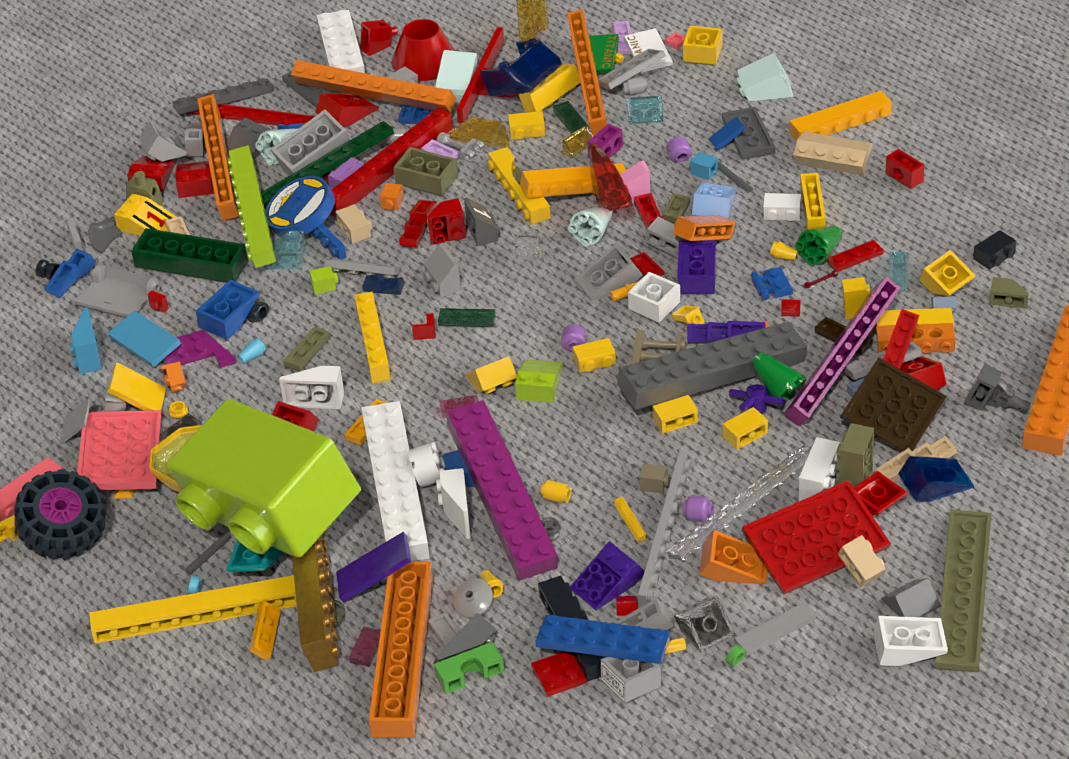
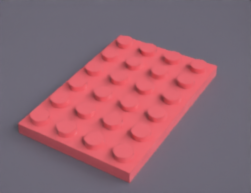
(118, 449)

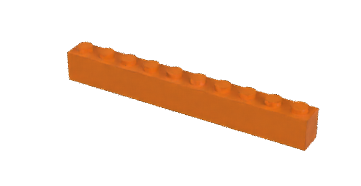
(587, 71)
(373, 86)
(218, 157)

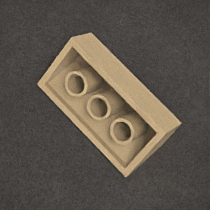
(832, 153)

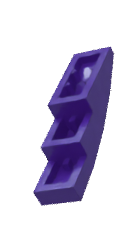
(717, 331)

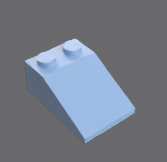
(713, 200)

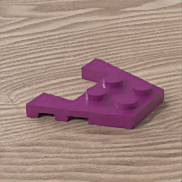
(199, 346)

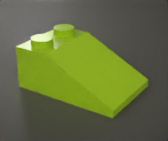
(538, 380)

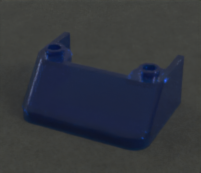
(523, 74)

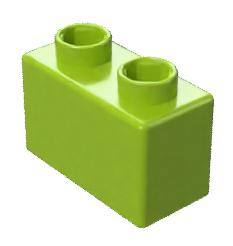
(261, 479)

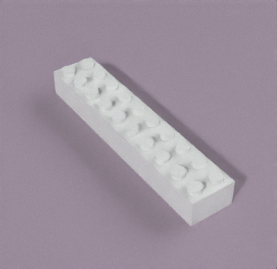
(394, 476)

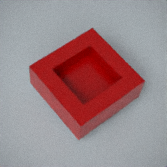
(157, 301)
(790, 307)

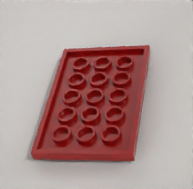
(805, 538)

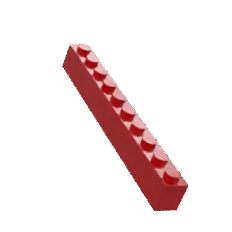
(382, 165)

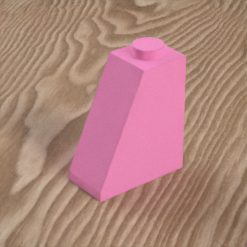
(637, 179)

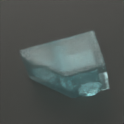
(899, 270)

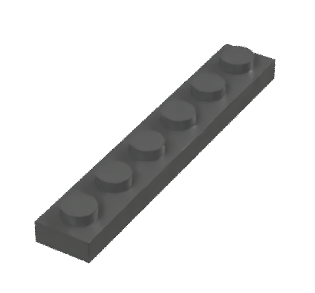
(226, 95)

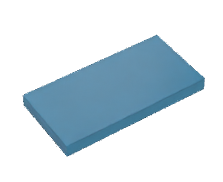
(144, 338)

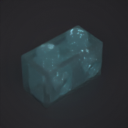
(645, 109)

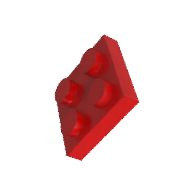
(558, 673)

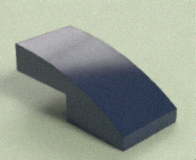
(380, 285)

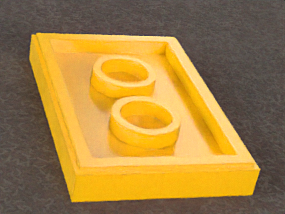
(136, 388)

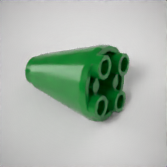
(818, 243)
(776, 376)

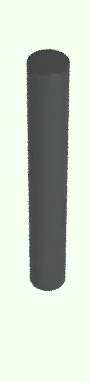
(734, 177)
(208, 553)

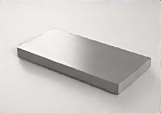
(630, 68)

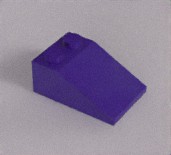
(696, 266)

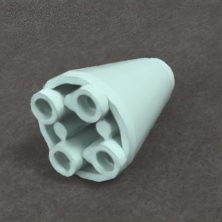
(268, 140)
(589, 225)

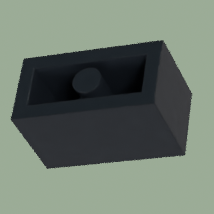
(994, 249)

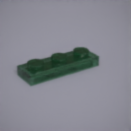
(569, 116)
(466, 317)

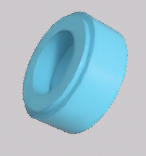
(195, 584)

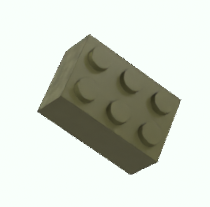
(425, 171)
(855, 455)

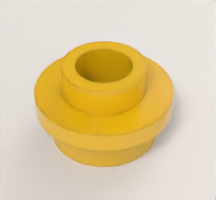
(178, 409)

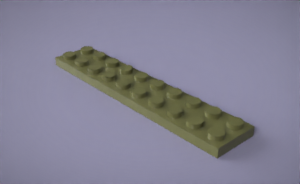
(964, 589)

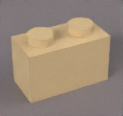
(353, 223)
(861, 561)

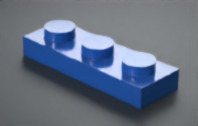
(330, 241)

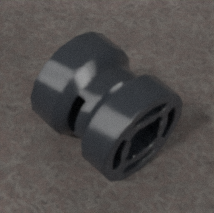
(46, 269)

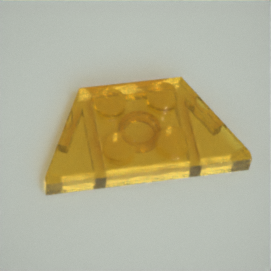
(488, 131)

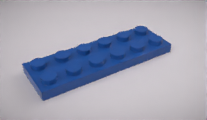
(603, 639)

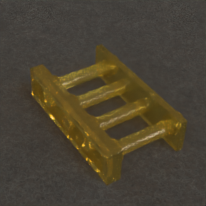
(531, 18)

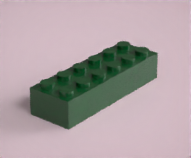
(189, 255)

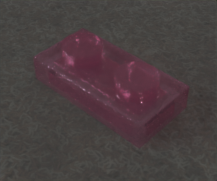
(450, 404)
(365, 647)

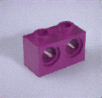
(608, 139)

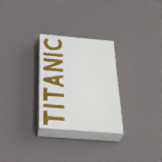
(646, 40)

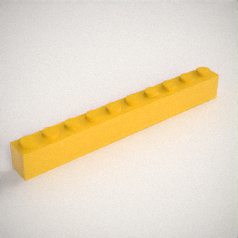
(191, 609)

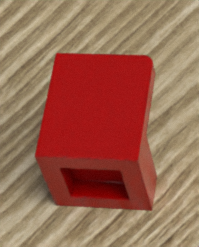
(425, 331)

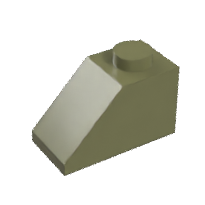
(1008, 293)

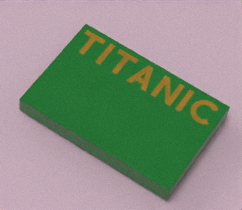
(604, 51)

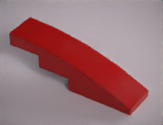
(417, 224)

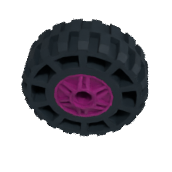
(60, 514)

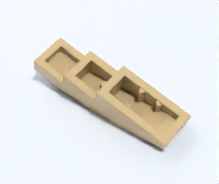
(940, 449)

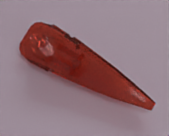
(606, 182)

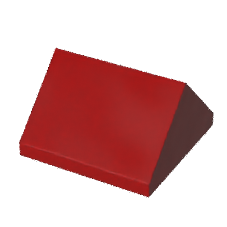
(879, 493)

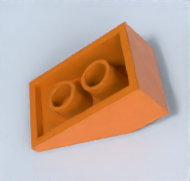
(731, 560)

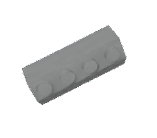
(309, 143)

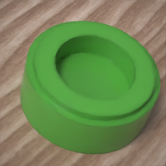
(735, 655)

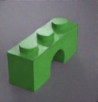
(482, 659)

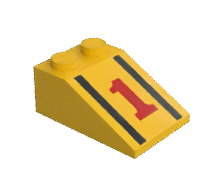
(141, 213)

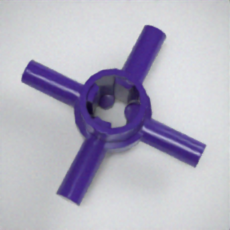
(756, 397)

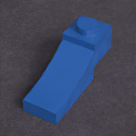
(68, 272)

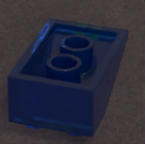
(934, 477)

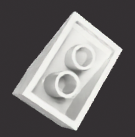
(314, 388)
(454, 498)
(908, 639)

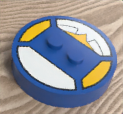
(300, 205)

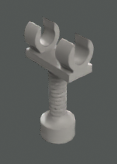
(465, 150)

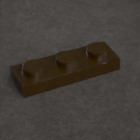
(831, 330)

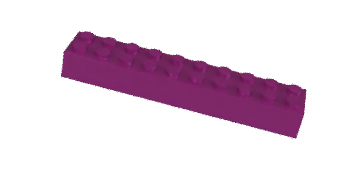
(501, 490)

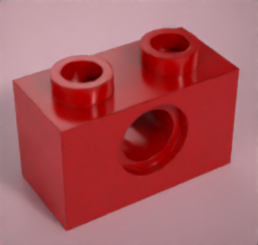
(904, 168)

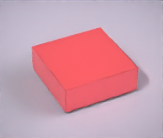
(675, 40)

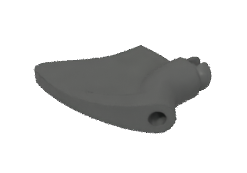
(103, 234)

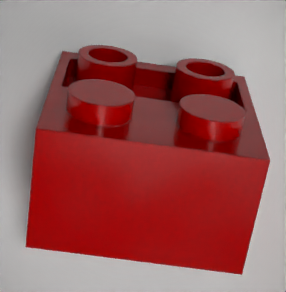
(446, 222)

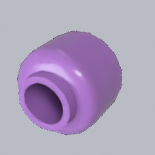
(678, 149)
(572, 336)
(697, 508)

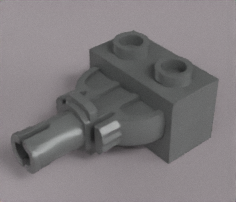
(993, 391)

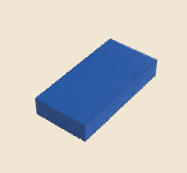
(727, 133)

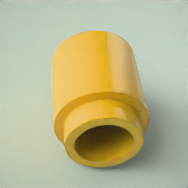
(555, 491)

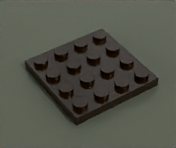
(894, 406)

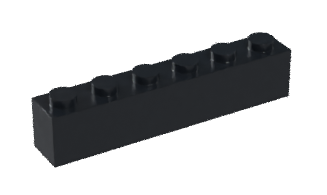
(559, 601)

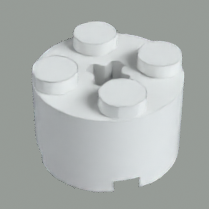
(426, 463)

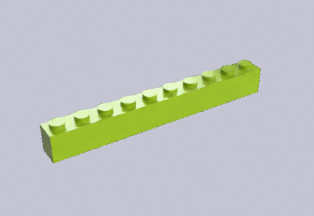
(251, 207)

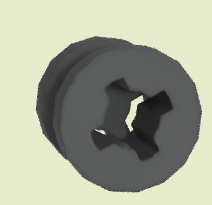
(552, 527)

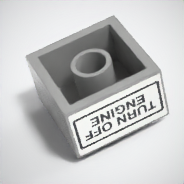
(630, 677)

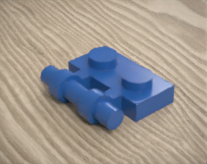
(777, 282)

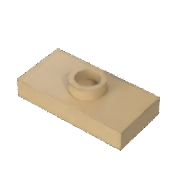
(176, 225)

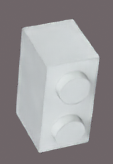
(782, 206)

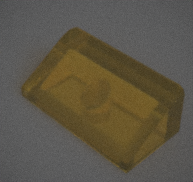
(577, 142)

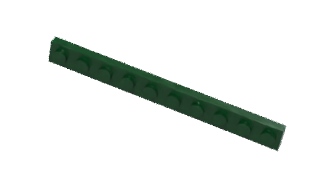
(334, 158)

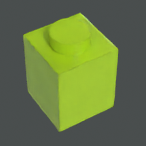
(323, 279)

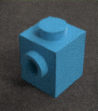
(703, 165)

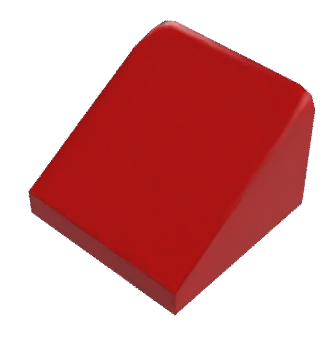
(626, 605)

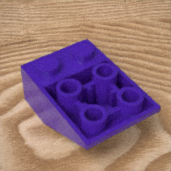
(607, 577)

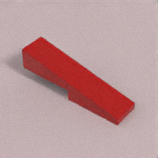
(647, 209)

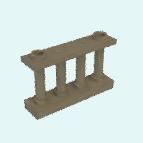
(643, 343)

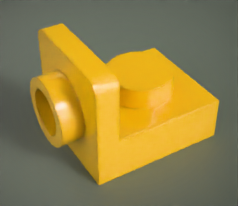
(688, 315)

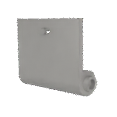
(117, 291)

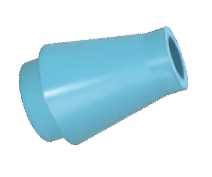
(253, 350)

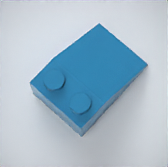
(85, 345)

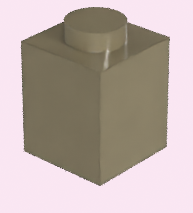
(653, 478)

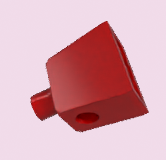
(376, 36)

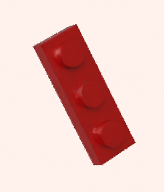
(855, 255)

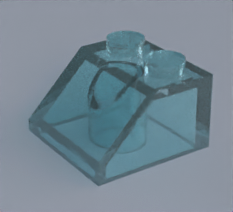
(289, 251)

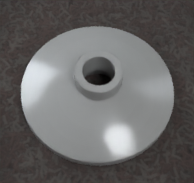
(479, 601)

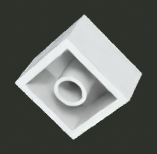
(654, 297)

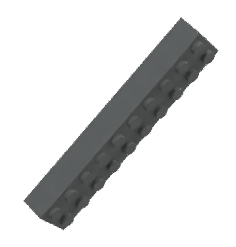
(708, 365)

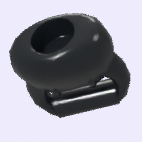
(258, 312)

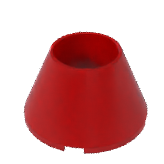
(421, 49)

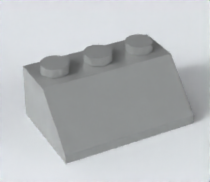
(161, 143)

